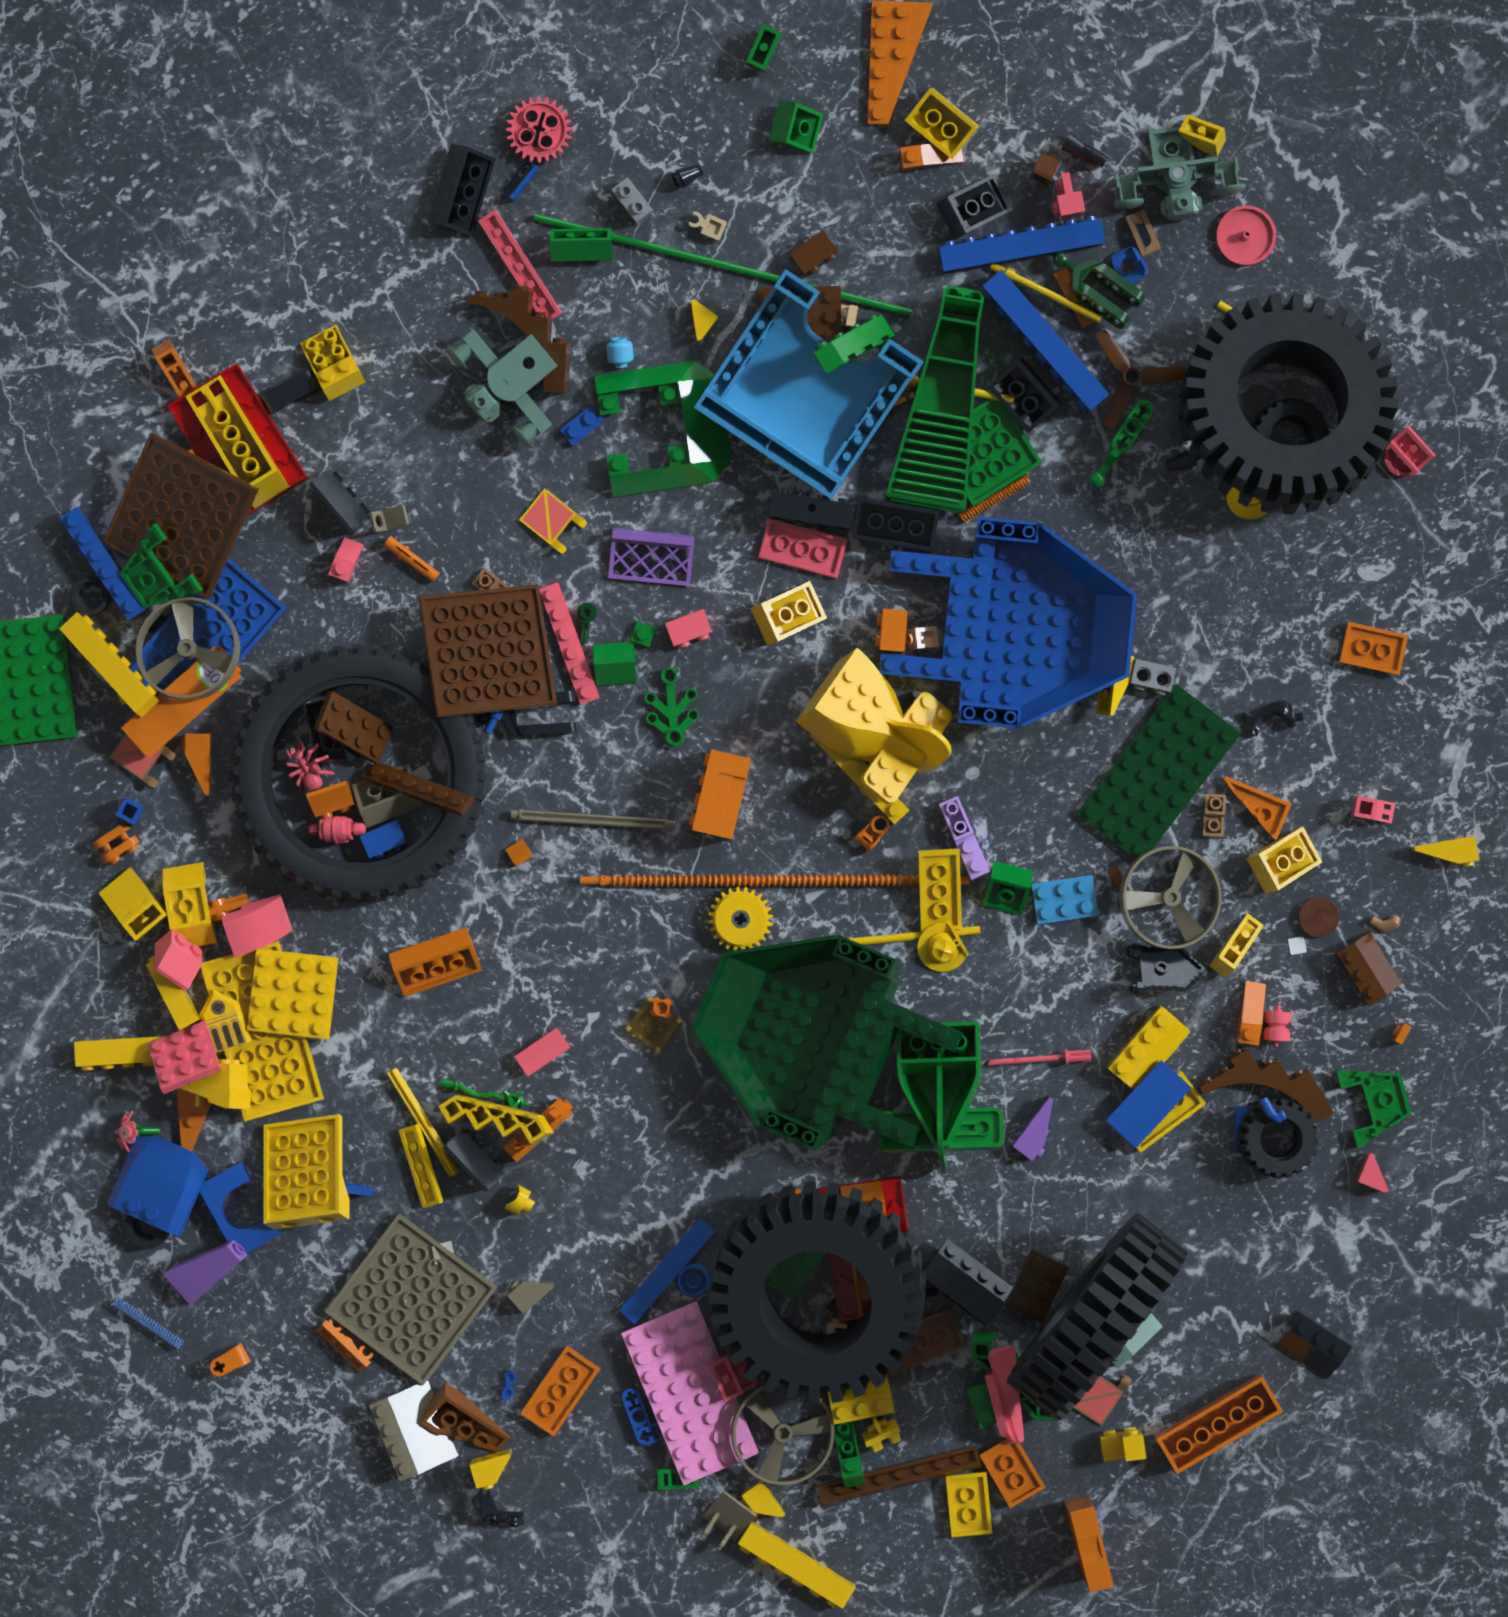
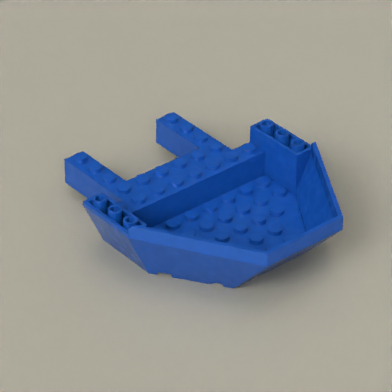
(1023, 624)

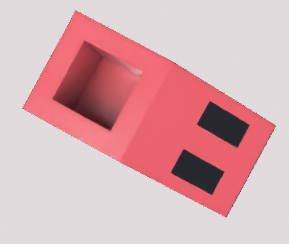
(1373, 809)

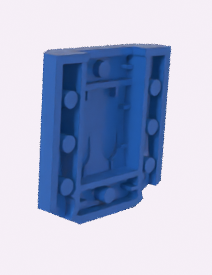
(159, 1183)

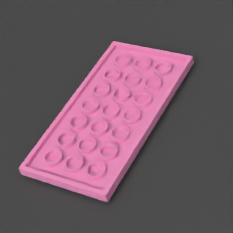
(690, 1411)

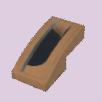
(1143, 233)

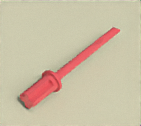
(1069, 1056)

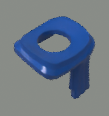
(1132, 253)

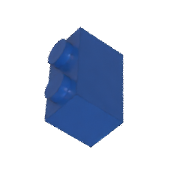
(384, 839)

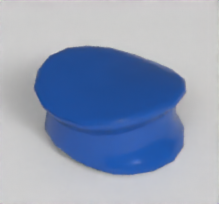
(693, 1280)

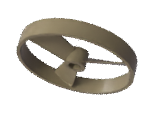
(187, 648)
(1170, 897)
(782, 1433)

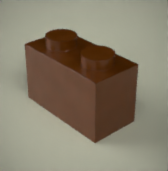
(814, 253)

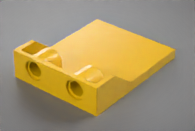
(304, 1173)

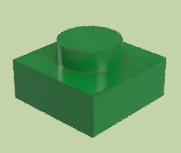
(643, 634)

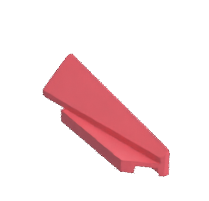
(1003, 1396)

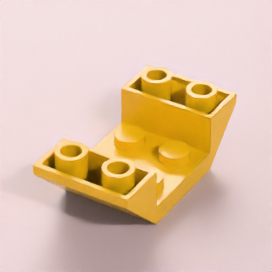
(188, 903)

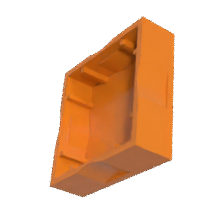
(1089, 1543)

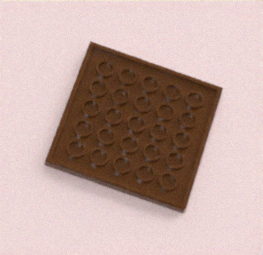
(191, 503)
(487, 651)

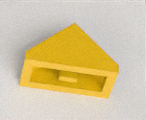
(703, 319)

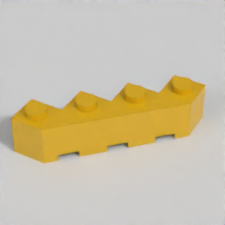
(506, 1118)

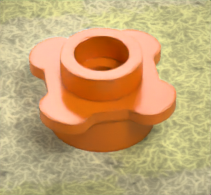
(656, 1011)

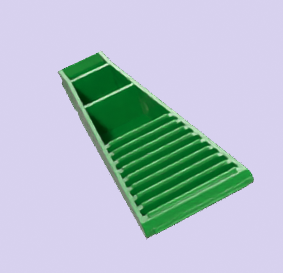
(937, 436)

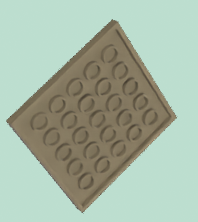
(407, 1302)

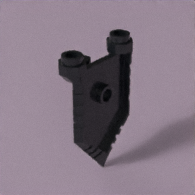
(1165, 969)

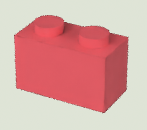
(689, 628)

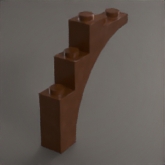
(519, 309)
(1245, 1070)

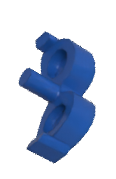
(508, 1391)

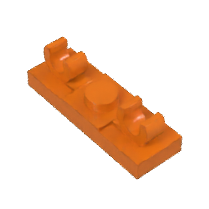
(344, 1345)

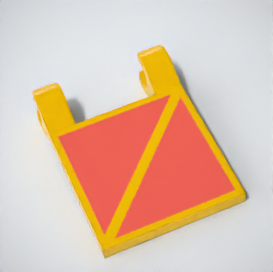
(549, 518)

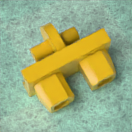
(879, 1431)

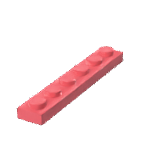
(518, 263)
(569, 643)

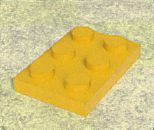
(968, 1504)

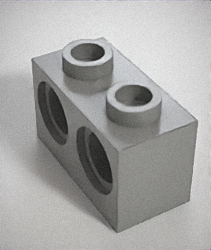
(632, 201)
(1153, 671)

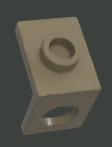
(389, 518)

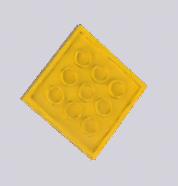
(292, 993)

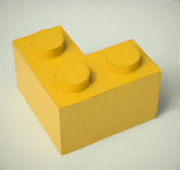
(1122, 1445)

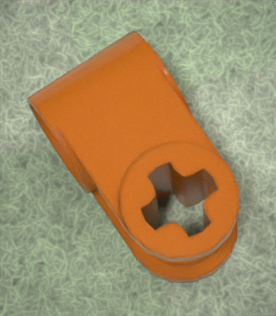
(871, 833)
(232, 1359)

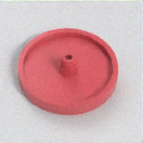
(1246, 235)

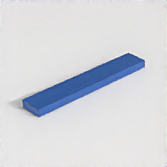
(667, 1270)

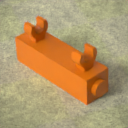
(554, 1114)

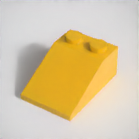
(788, 613)
(1284, 860)

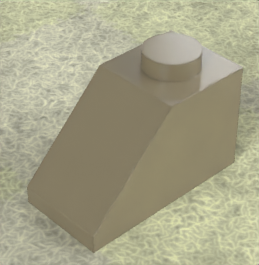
(528, 1293)

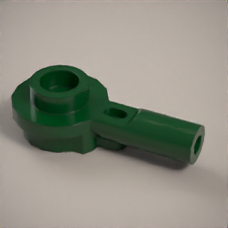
(586, 613)

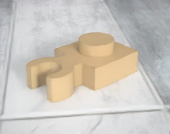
(711, 226)

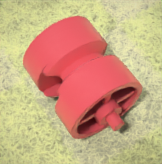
(1277, 1027)

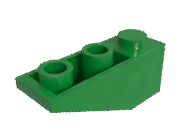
(848, 1454)

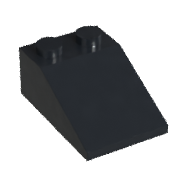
(974, 206)

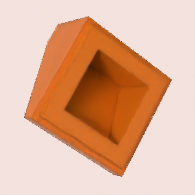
(519, 852)

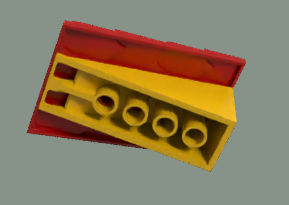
(238, 435)

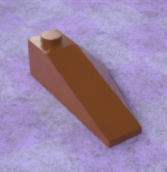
(458, 1417)

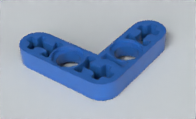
(645, 1424)

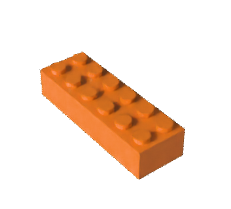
(1218, 1423)

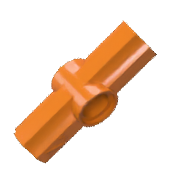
(224, 906)

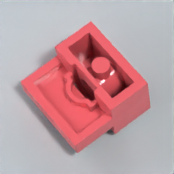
(1069, 203)

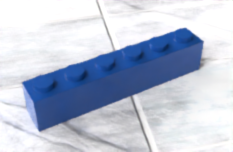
(102, 562)

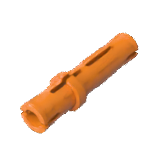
(392, 544)

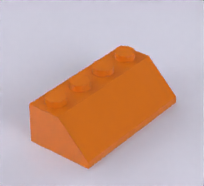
(435, 962)

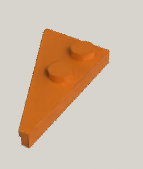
(1264, 807)
(190, 1117)

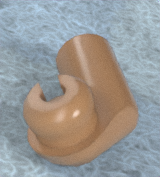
(1387, 925)

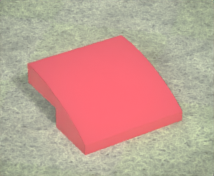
(730, 1378)

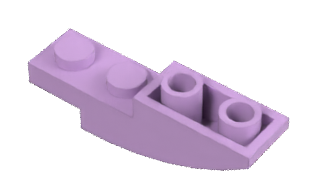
(964, 838)

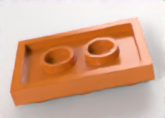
(1373, 648)
(1012, 1472)

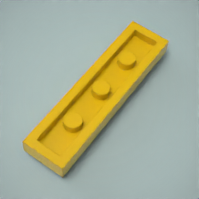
(420, 1165)

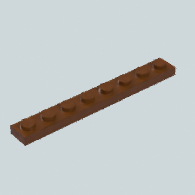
(901, 1475)

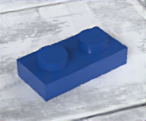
(582, 425)

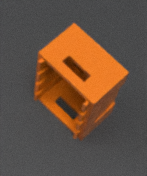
(720, 794)

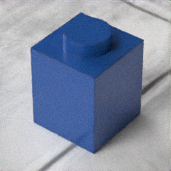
(130, 810)

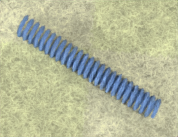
(148, 1324)

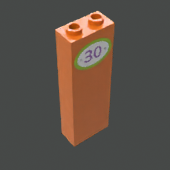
(172, 715)

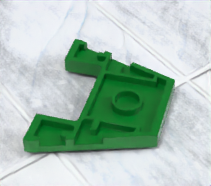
(149, 578)
(1384, 1099)

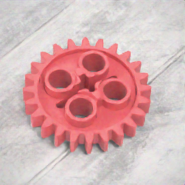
(557, 134)

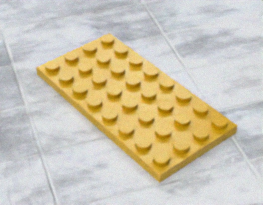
(277, 1064)

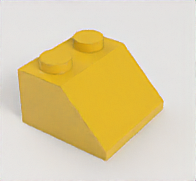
(488, 1468)

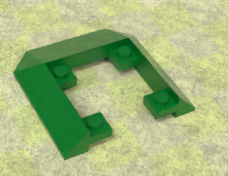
(690, 463)

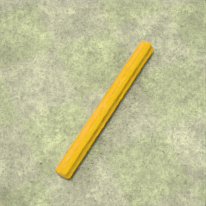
(421, 1118)

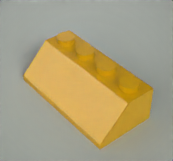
(1150, 1044)

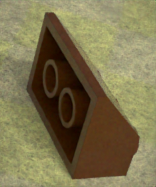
(1368, 969)

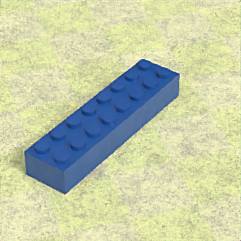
(1044, 342)

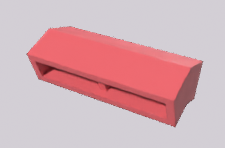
(542, 1052)

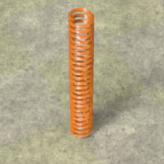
(985, 502)

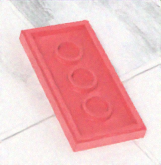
(802, 548)

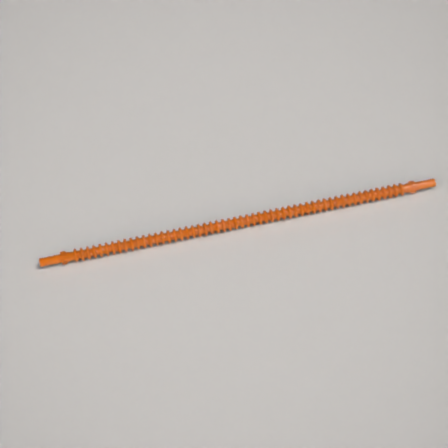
(603, 880)

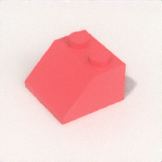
(177, 959)

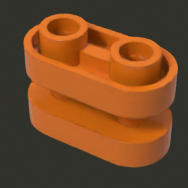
(113, 855)

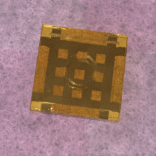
(653, 1030)

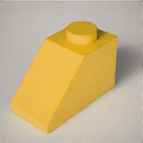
(1203, 135)
(761, 1500)

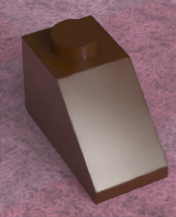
(1045, 168)

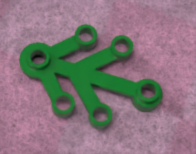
(672, 711)

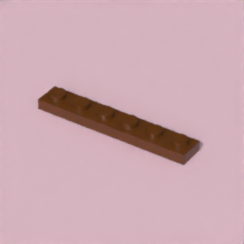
(419, 789)

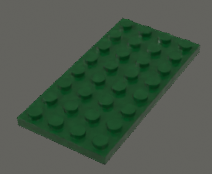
(1158, 773)

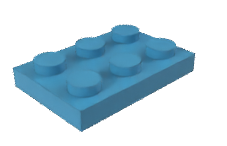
(1064, 899)

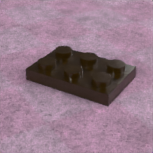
(1037, 1286)

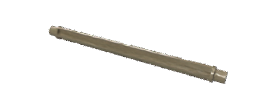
(591, 819)

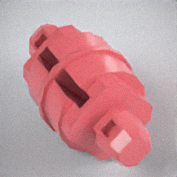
(337, 829)

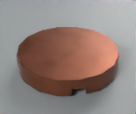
(1318, 917)

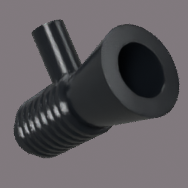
(1084, 152)

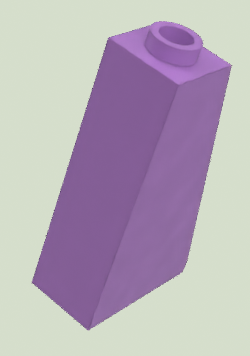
(201, 1272)

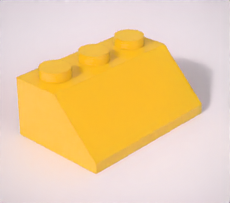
(942, 123)
(871, 1404)

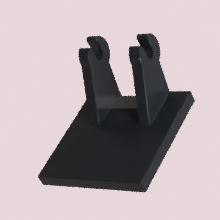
(493, 1516)

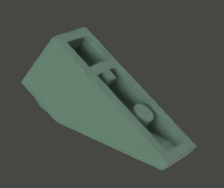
(1144, 1333)

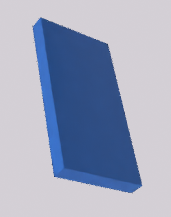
(1148, 1103)

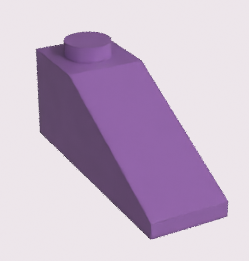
(1033, 1136)

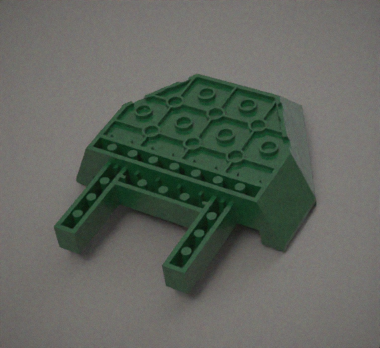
(808, 1034)

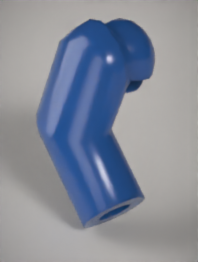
(1270, 1112)

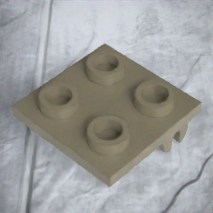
(729, 1516)

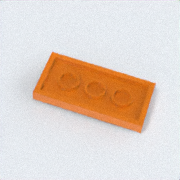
(560, 1390)

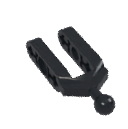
(510, 720)

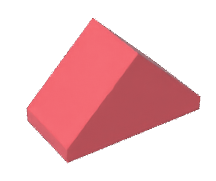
(1371, 1174)

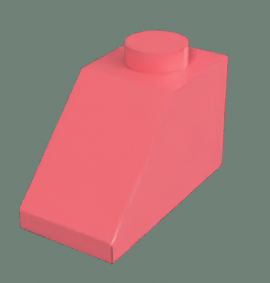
(346, 560)

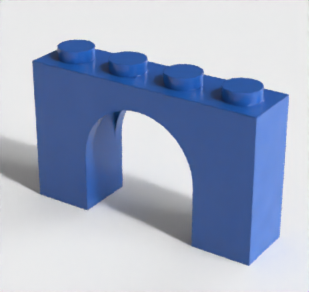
(214, 1193)

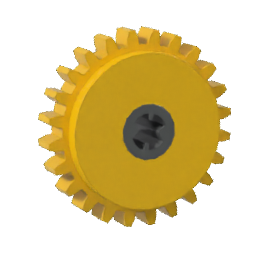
(731, 906)

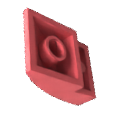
(256, 925)

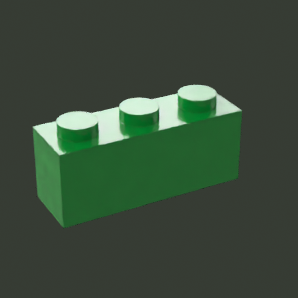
(581, 244)

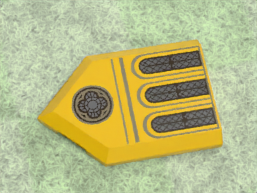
(224, 1021)

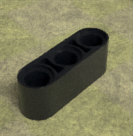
(290, 392)

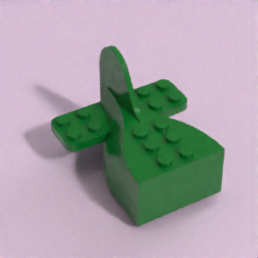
(940, 1093)

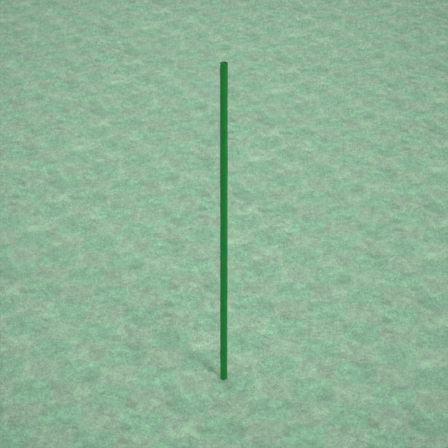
(719, 264)

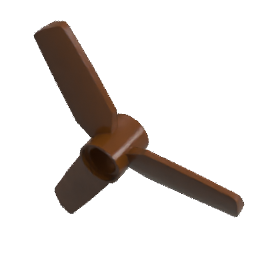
(1148, 376)

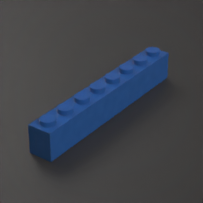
(1021, 245)

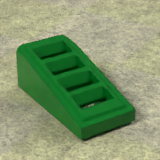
(678, 1485)

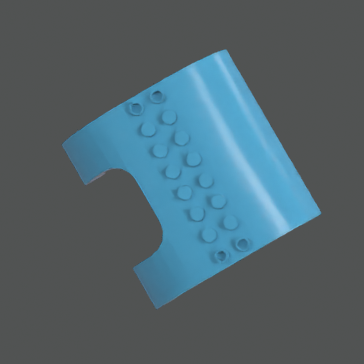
(786, 404)

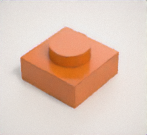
(1400, 1032)

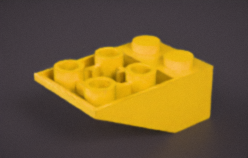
(332, 362)
(133, 904)

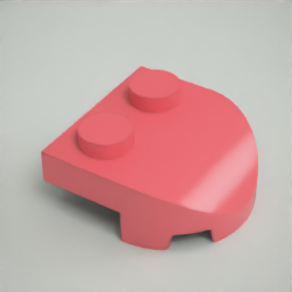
(1407, 453)

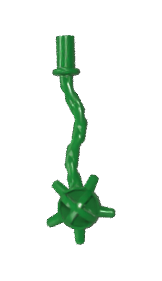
(511, 1099)

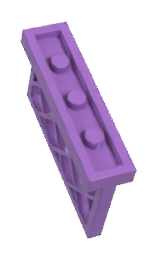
(655, 539)

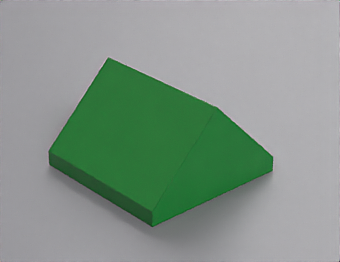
(614, 663)

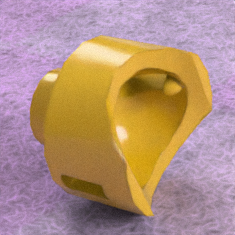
(522, 1201)

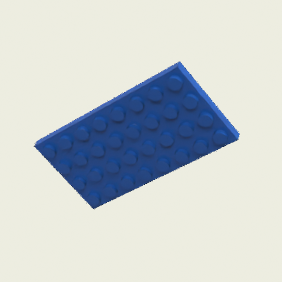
(243, 601)

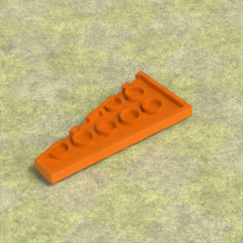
(893, 42)

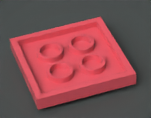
(184, 1057)

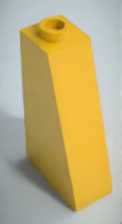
(175, 997)

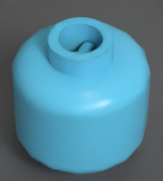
(619, 352)

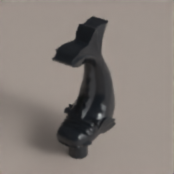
(1280, 708)

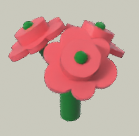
(129, 1133)

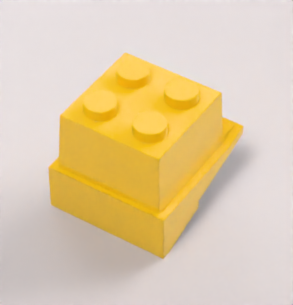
(225, 1088)

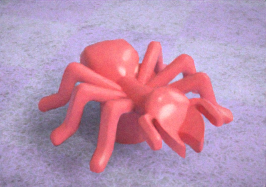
(308, 771)

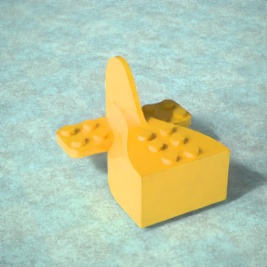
(862, 720)

